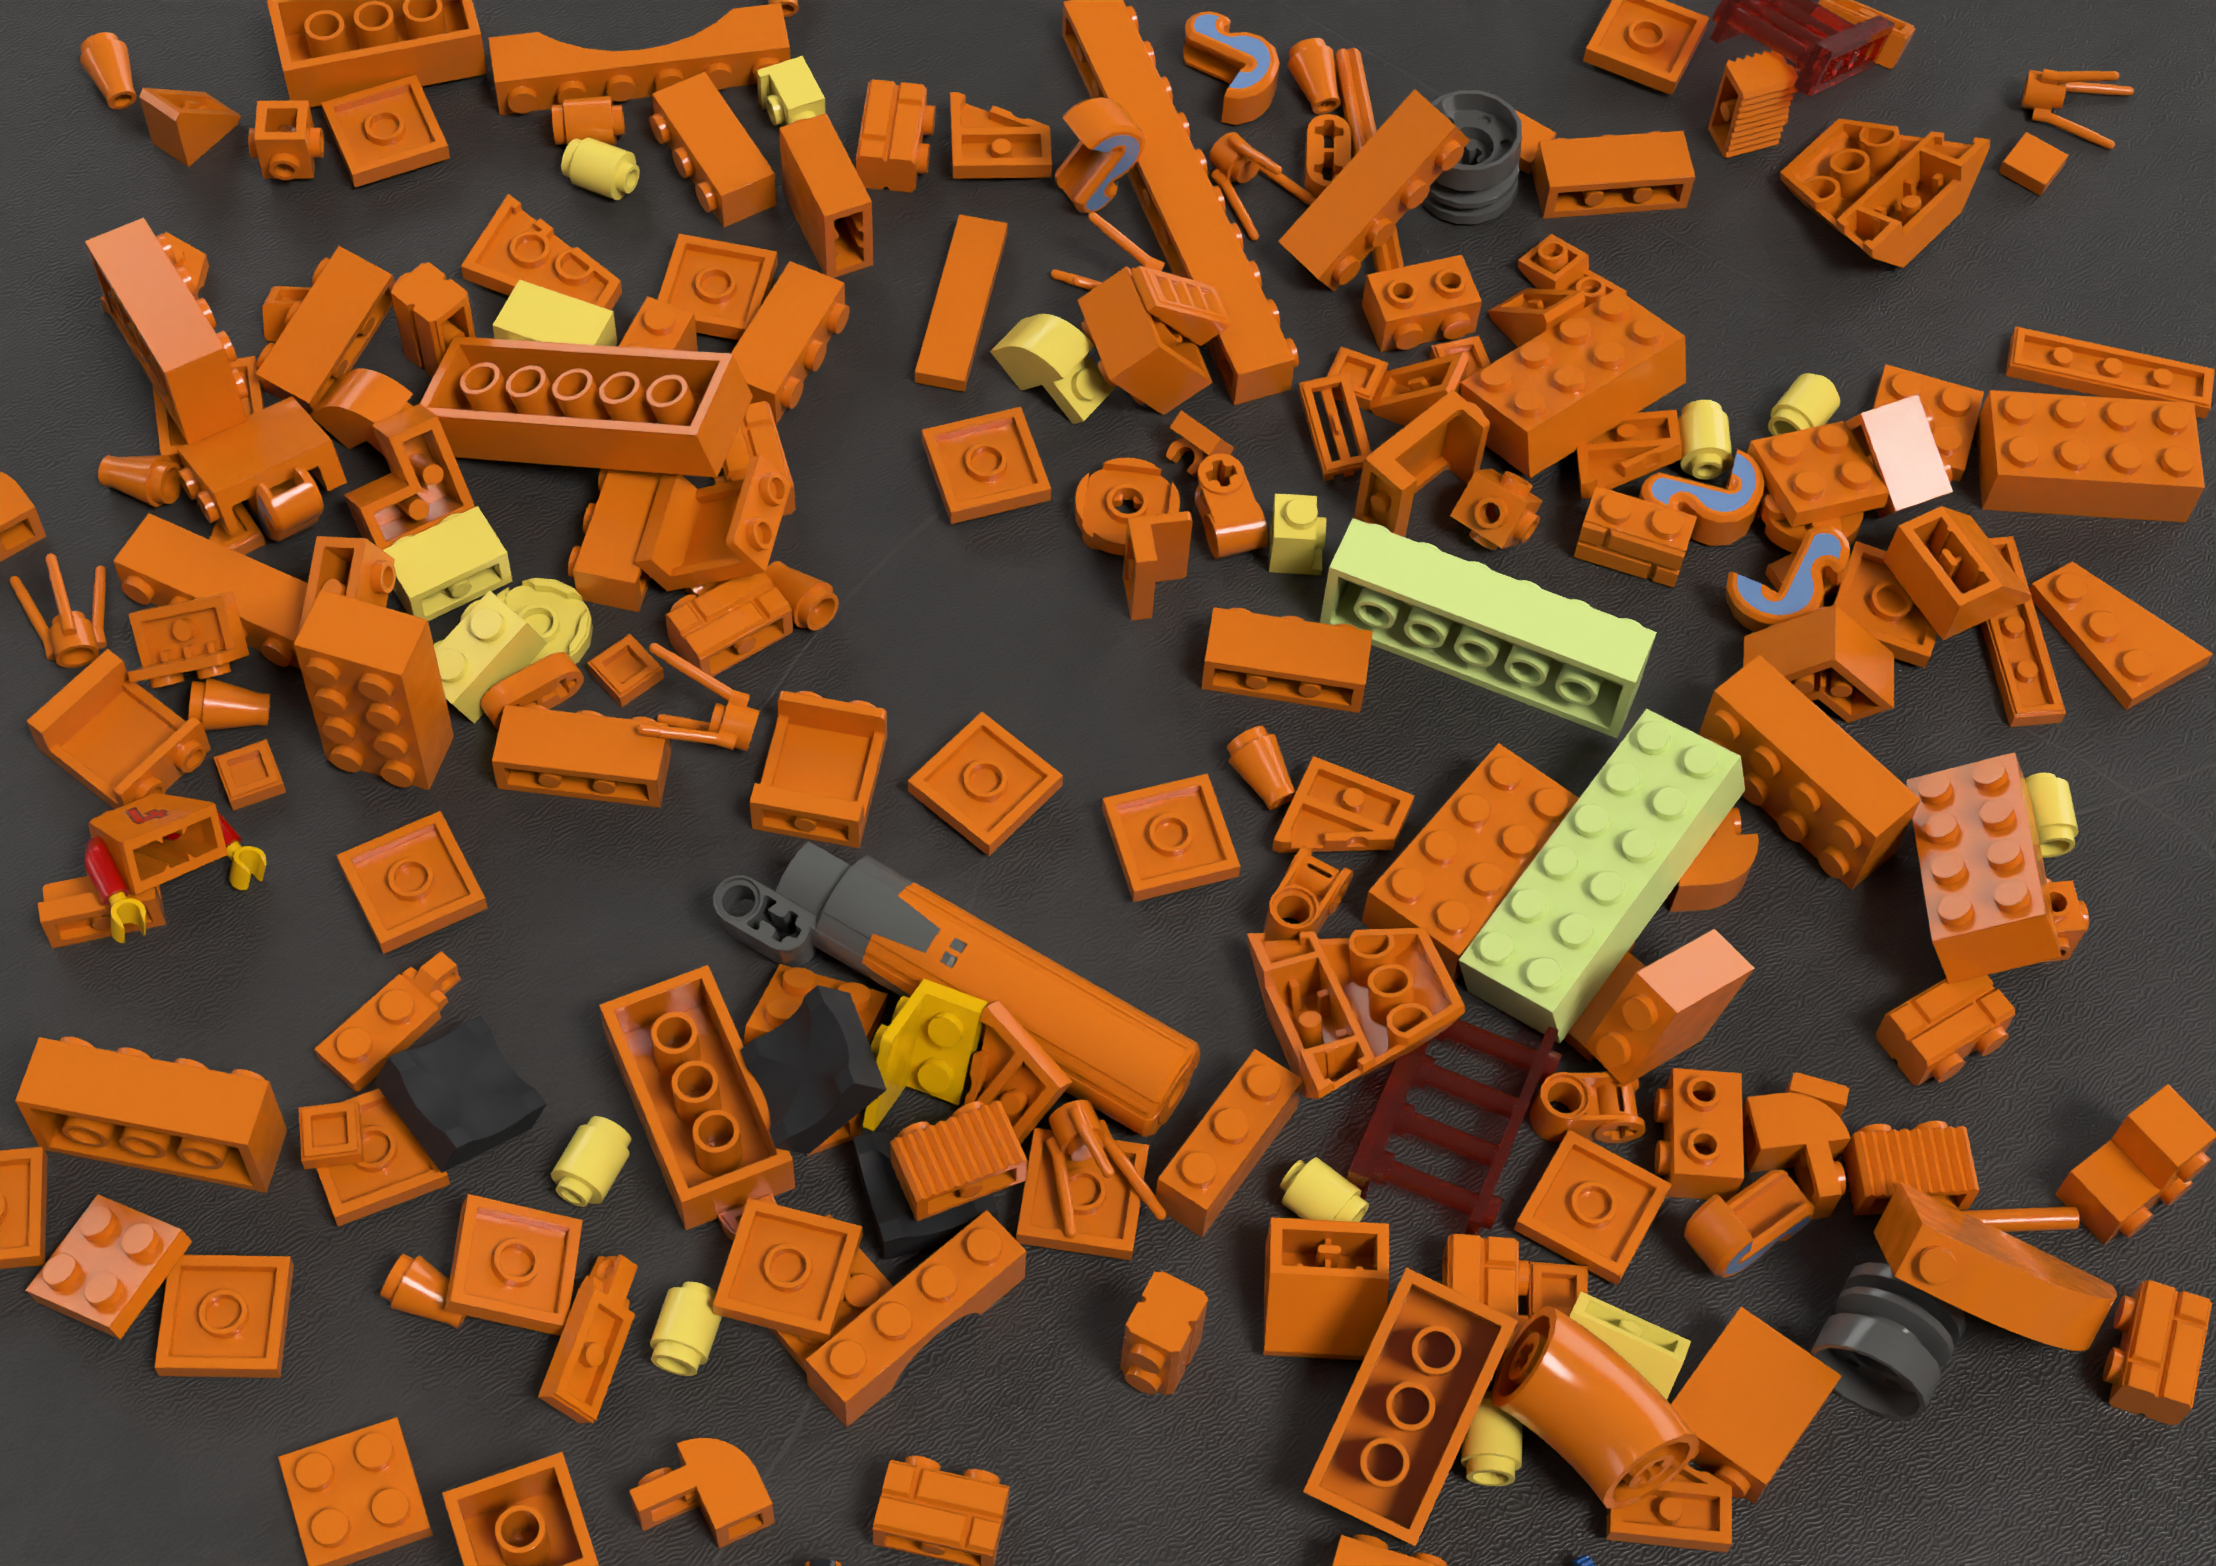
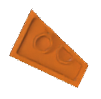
(527, 250)
(2115, 636)

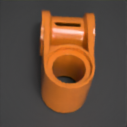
(1228, 507)
(1306, 894)
(1598, 1107)

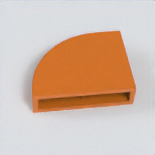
(1990, 1272)

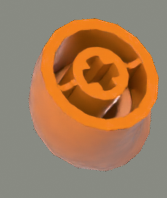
(1592, 1409)

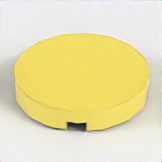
(554, 613)

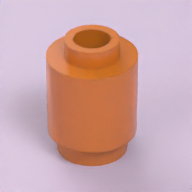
(588, 118)

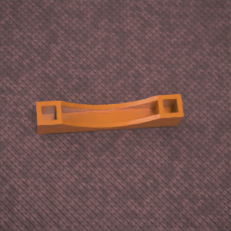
(542, 72)

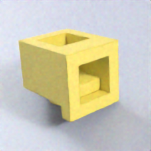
(789, 92)
(1296, 535)

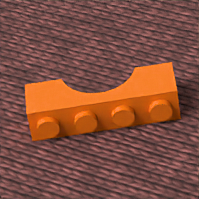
(875, 1348)

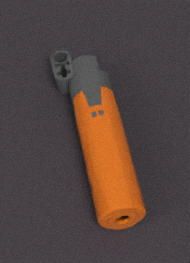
(907, 934)

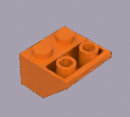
(1952, 571)
(1324, 1287)

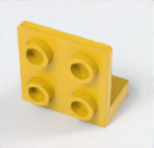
(927, 1047)

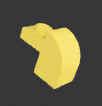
(1054, 355)

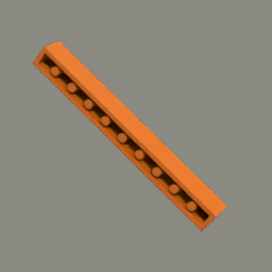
(1180, 199)

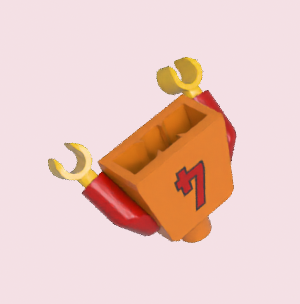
(155, 843)

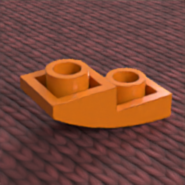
(1564, 267)

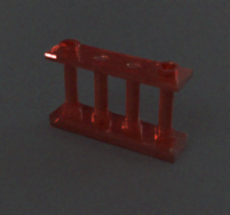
(1808, 34)
(1397, 1117)

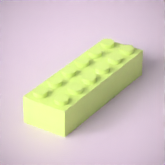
(1487, 627)
(1603, 874)

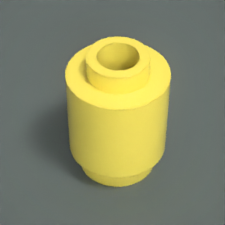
(600, 167)
(1804, 405)
(1705, 439)
(2053, 813)
(591, 1162)
(1321, 1193)
(685, 1329)
(1492, 1446)

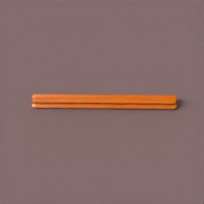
(1360, 118)

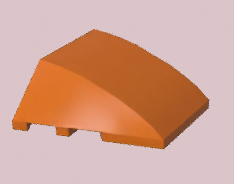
(1885, 186)
(1352, 1000)

